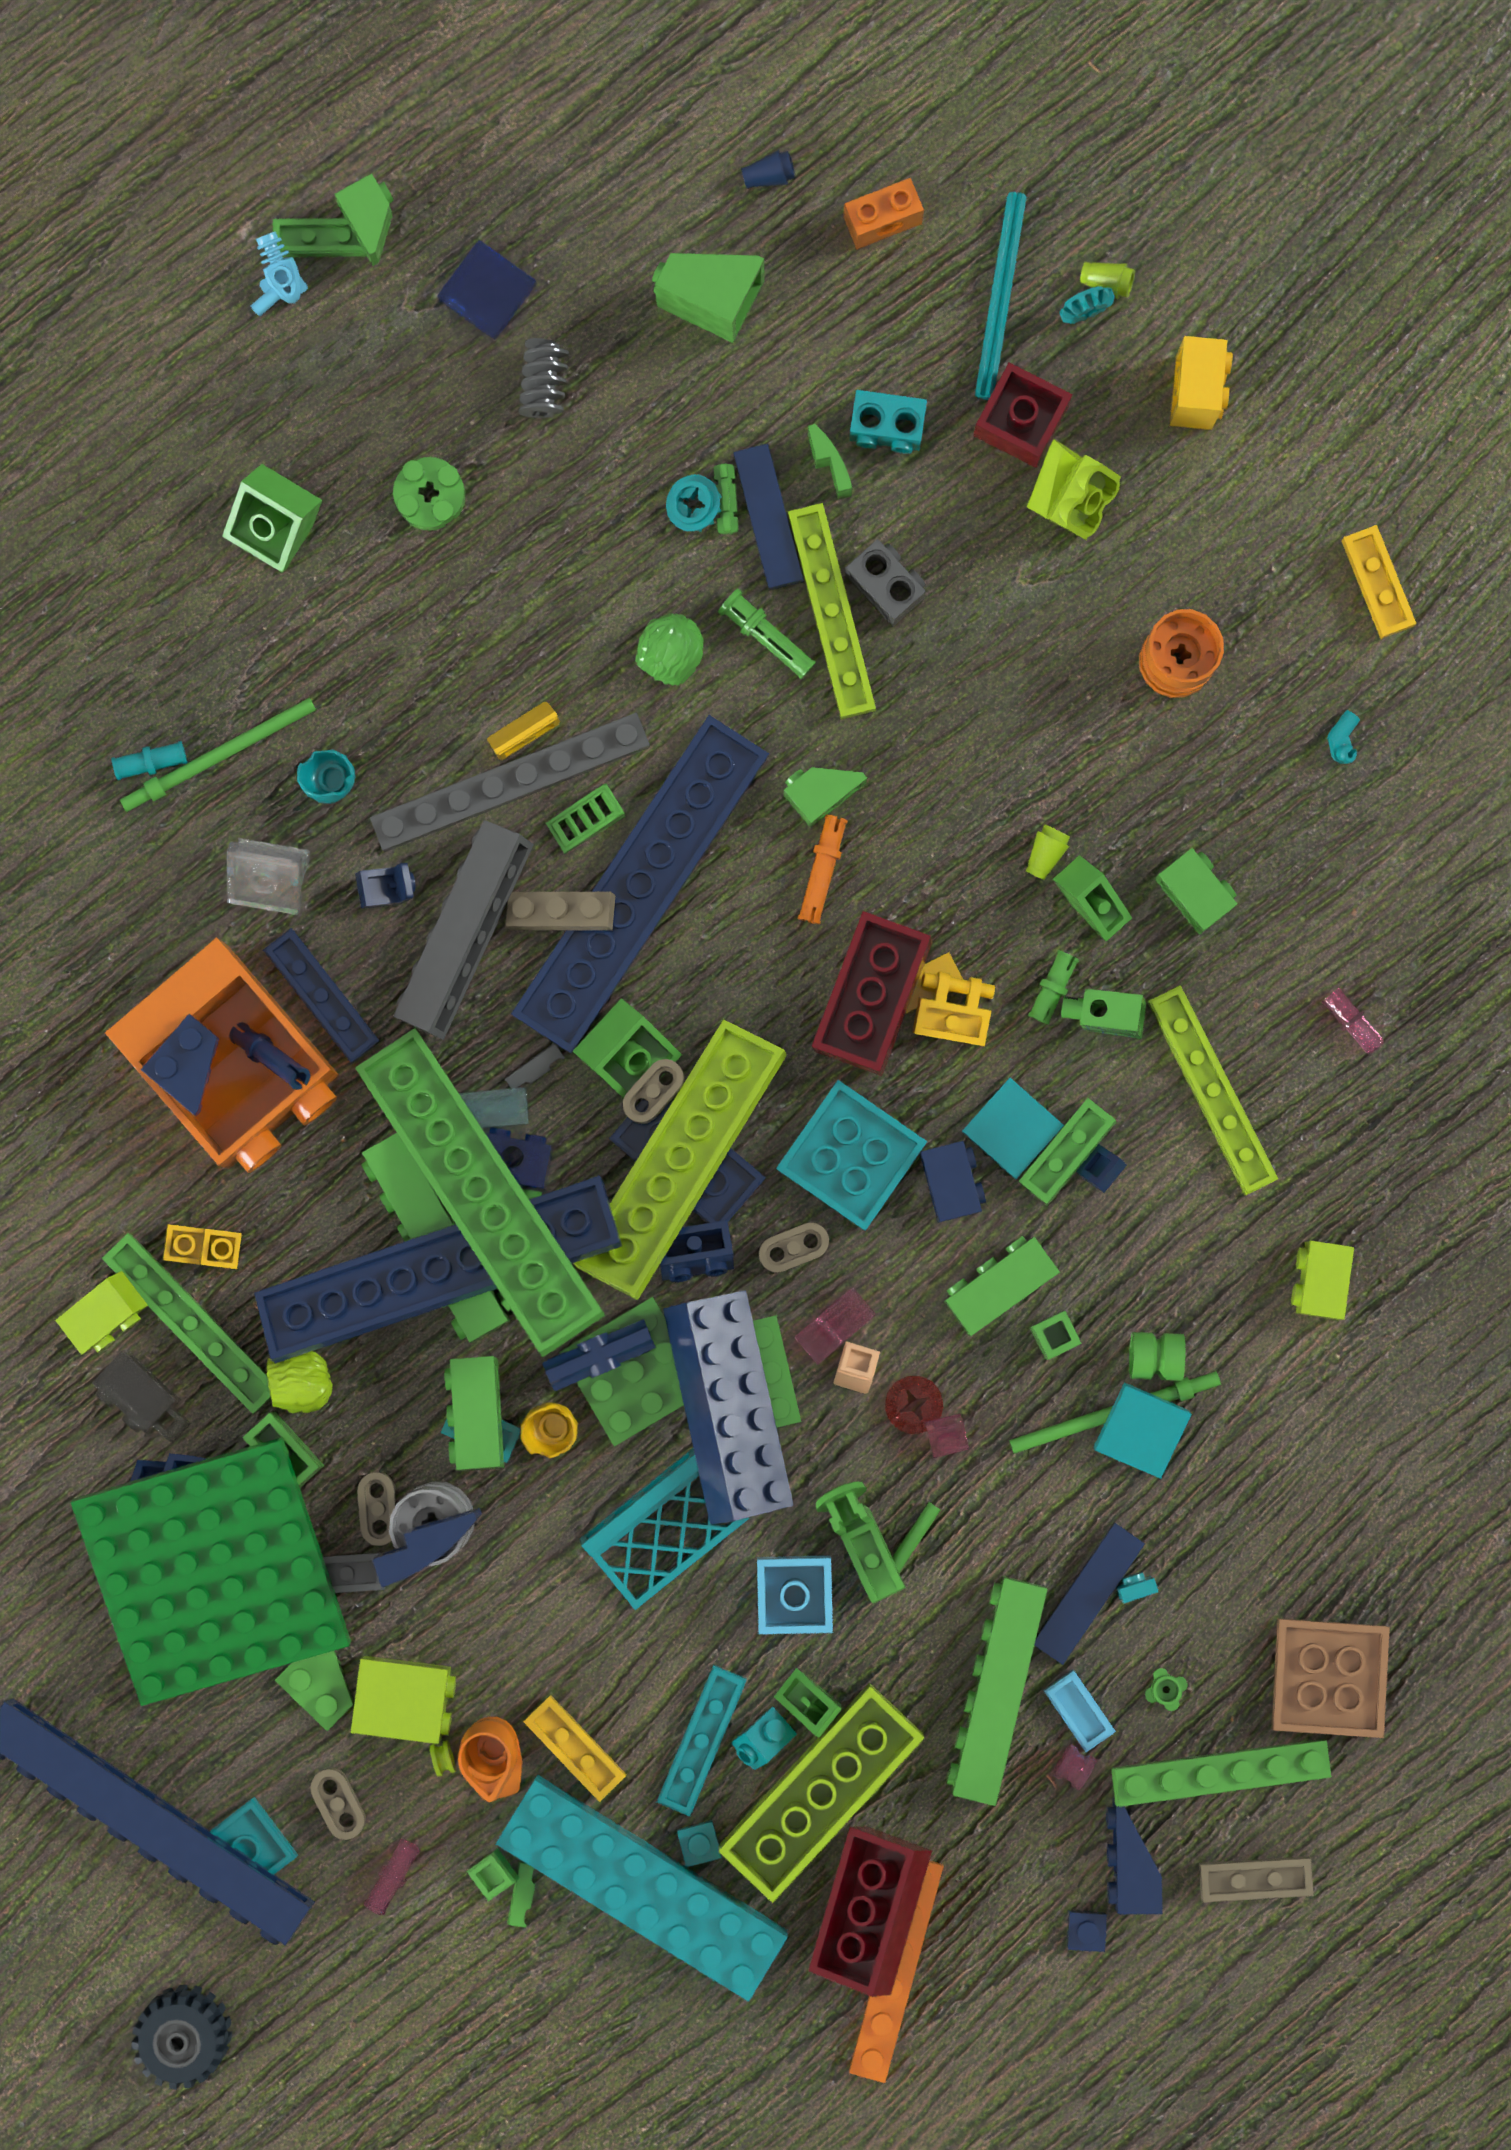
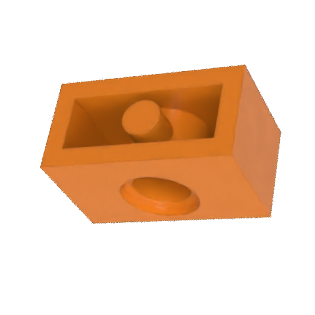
(883, 213)

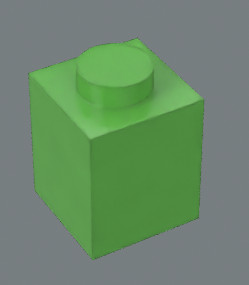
(1055, 1335)

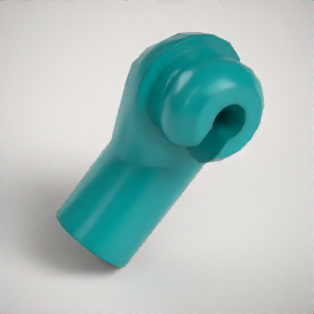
(1339, 739)

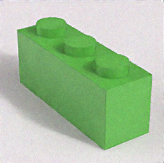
(1000, 1284)
(475, 1413)

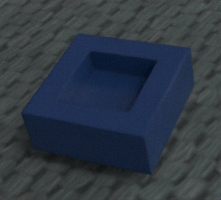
(1101, 1168)
(1086, 1930)

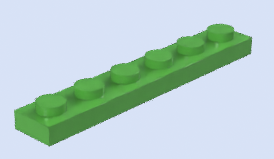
(191, 1323)
(1221, 1772)

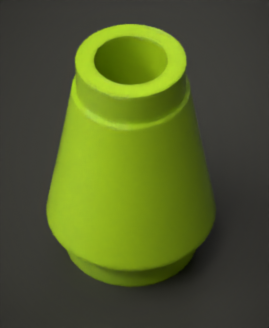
(1109, 275)
(1046, 851)

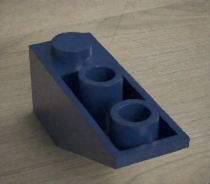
(1136, 1877)

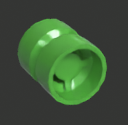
(1157, 1356)

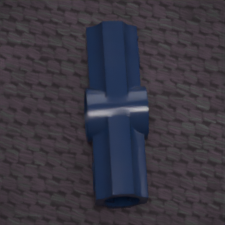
(599, 1355)

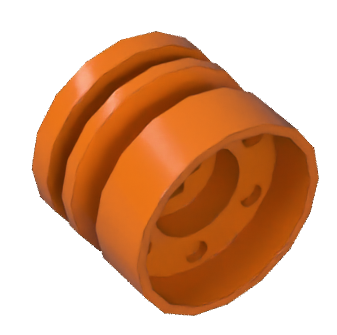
(1199, 648)

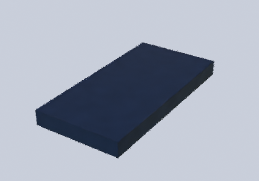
(729, 1186)

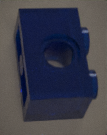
(536, 1156)

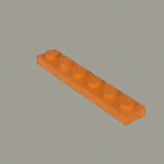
(885, 2013)

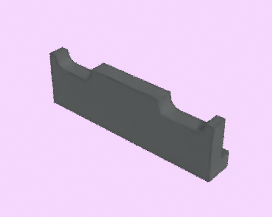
(534, 1067)

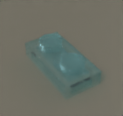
(498, 1107)

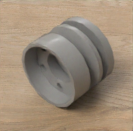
(420, 1504)

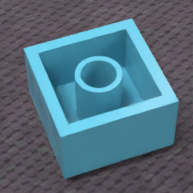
(794, 1594)

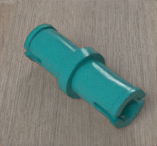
(149, 760)

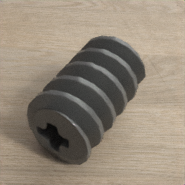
(542, 378)

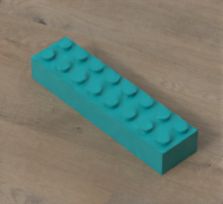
(643, 1887)

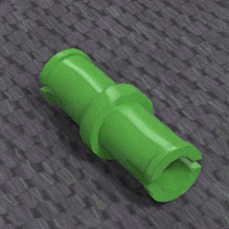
(1053, 987)

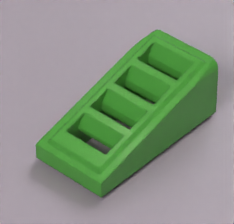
(591, 799)

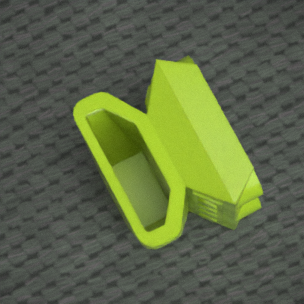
(1073, 490)

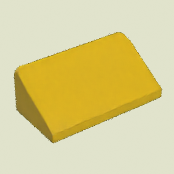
(523, 730)

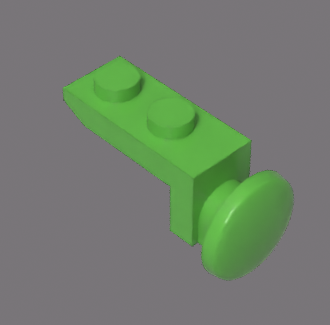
(862, 1540)

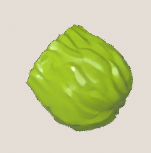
(299, 1383)

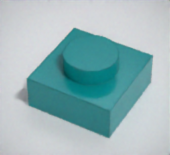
(1136, 1587)
(699, 1843)

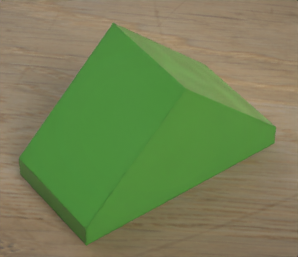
(808, 1702)

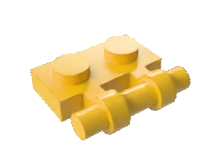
(952, 1020)

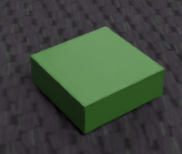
(493, 1874)

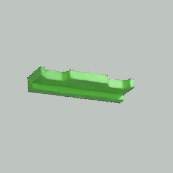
(522, 1895)

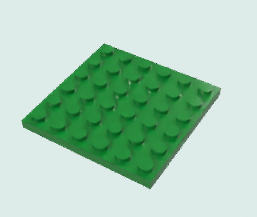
(211, 1571)

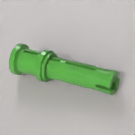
(754, 623)

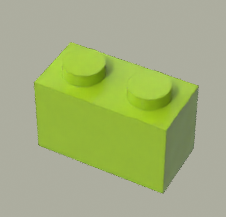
(1323, 1280)
(101, 1313)

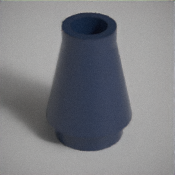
(770, 170)

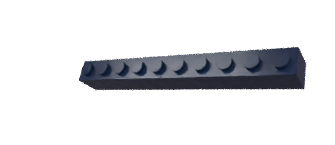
(151, 1824)

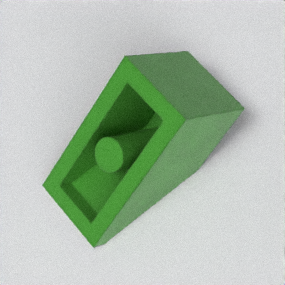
(367, 213)
(821, 791)
(1093, 897)

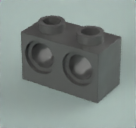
(878, 587)

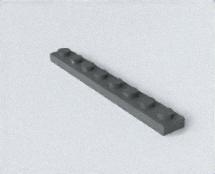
(510, 782)

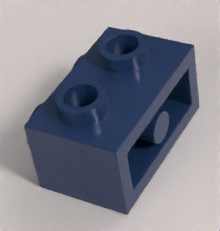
(699, 1251)

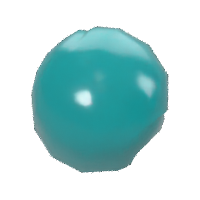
(326, 776)

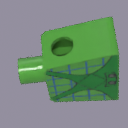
(1123, 1016)

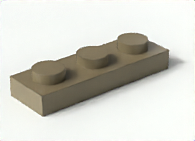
(560, 911)
(1256, 1879)

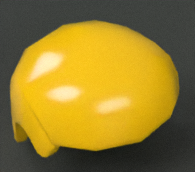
(548, 1430)

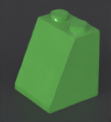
(709, 289)

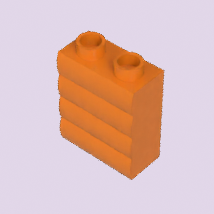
(241, 1096)

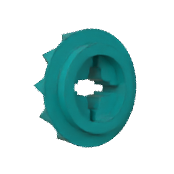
(1087, 304)
(687, 489)

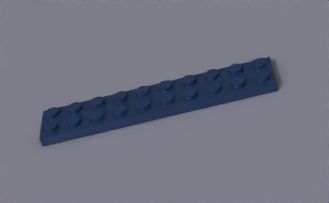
(645, 881)
(417, 1276)

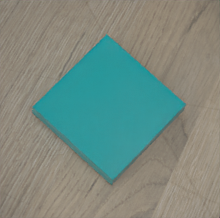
(1012, 1128)
(1142, 1430)
(256, 1836)

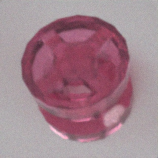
(1074, 1767)

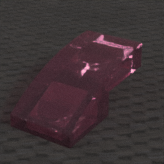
(835, 1325)

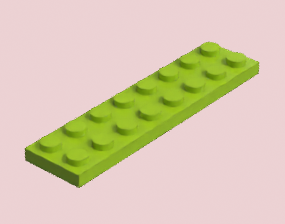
(684, 1155)

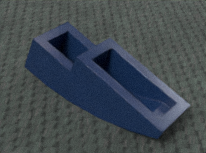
(423, 1546)

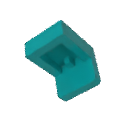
(763, 1739)

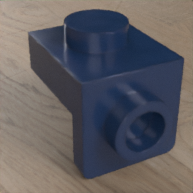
(385, 886)

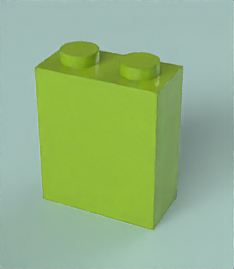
(402, 1699)

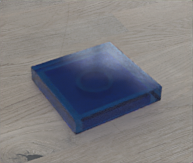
(486, 289)

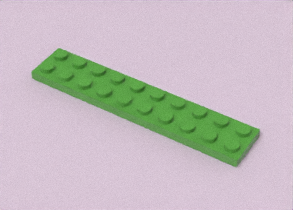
(480, 1193)

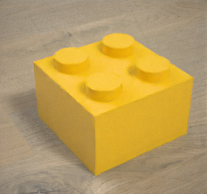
(1199, 382)

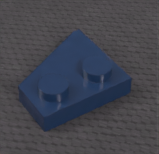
(184, 1063)

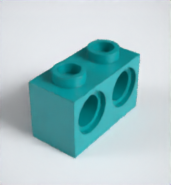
(888, 410)

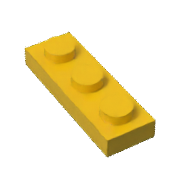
(1378, 581)
(575, 1748)

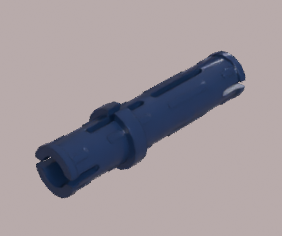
(261, 1049)

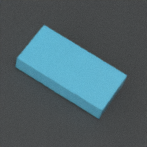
(1079, 1710)

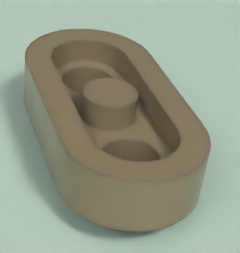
(651, 1090)
(793, 1247)
(375, 1508)
(336, 1803)

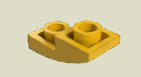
(202, 1246)

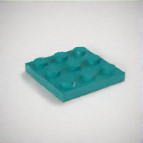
(851, 1155)

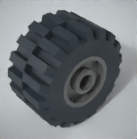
(181, 2037)

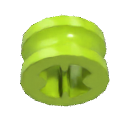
(442, 1758)

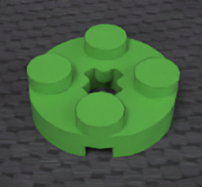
(441, 509)

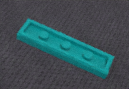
(701, 1740)

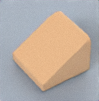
(856, 1367)

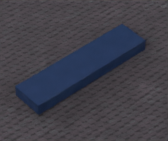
(768, 517)
(321, 995)
(1088, 1593)

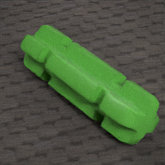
(727, 523)

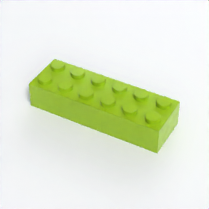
(820, 1792)

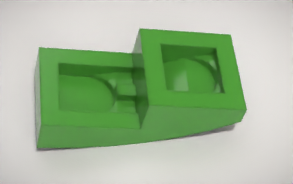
(826, 455)

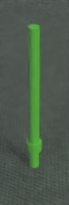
(156, 788)
(1180, 1390)

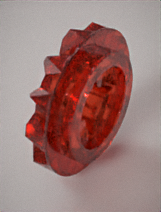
(897, 1399)

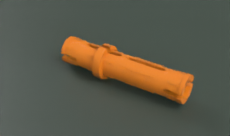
(826, 854)

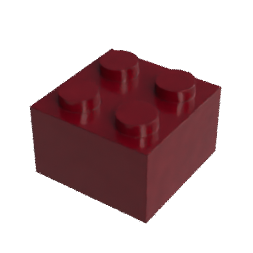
(1022, 415)

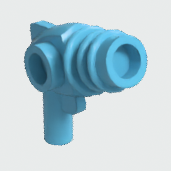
(281, 275)

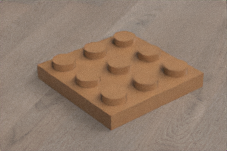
(1330, 1678)

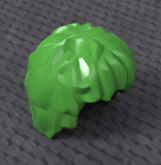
(670, 648)

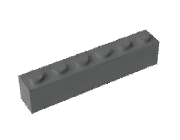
(463, 929)

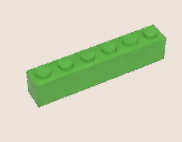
(422, 1213)
(998, 1690)

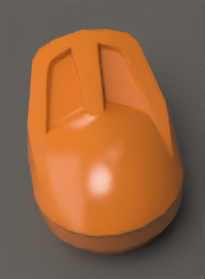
(491, 1758)

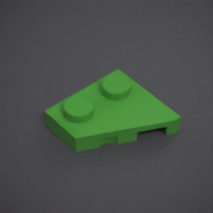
(318, 1687)

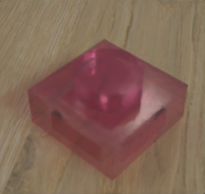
(947, 1435)

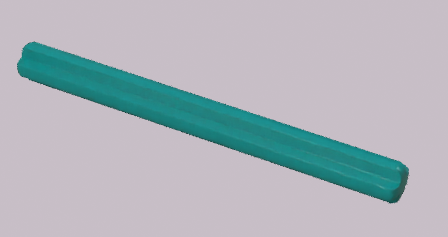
(1000, 295)

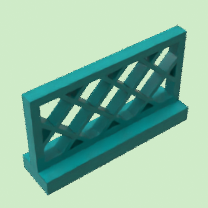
(636, 1511)

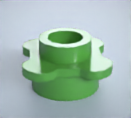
(1175, 1684)

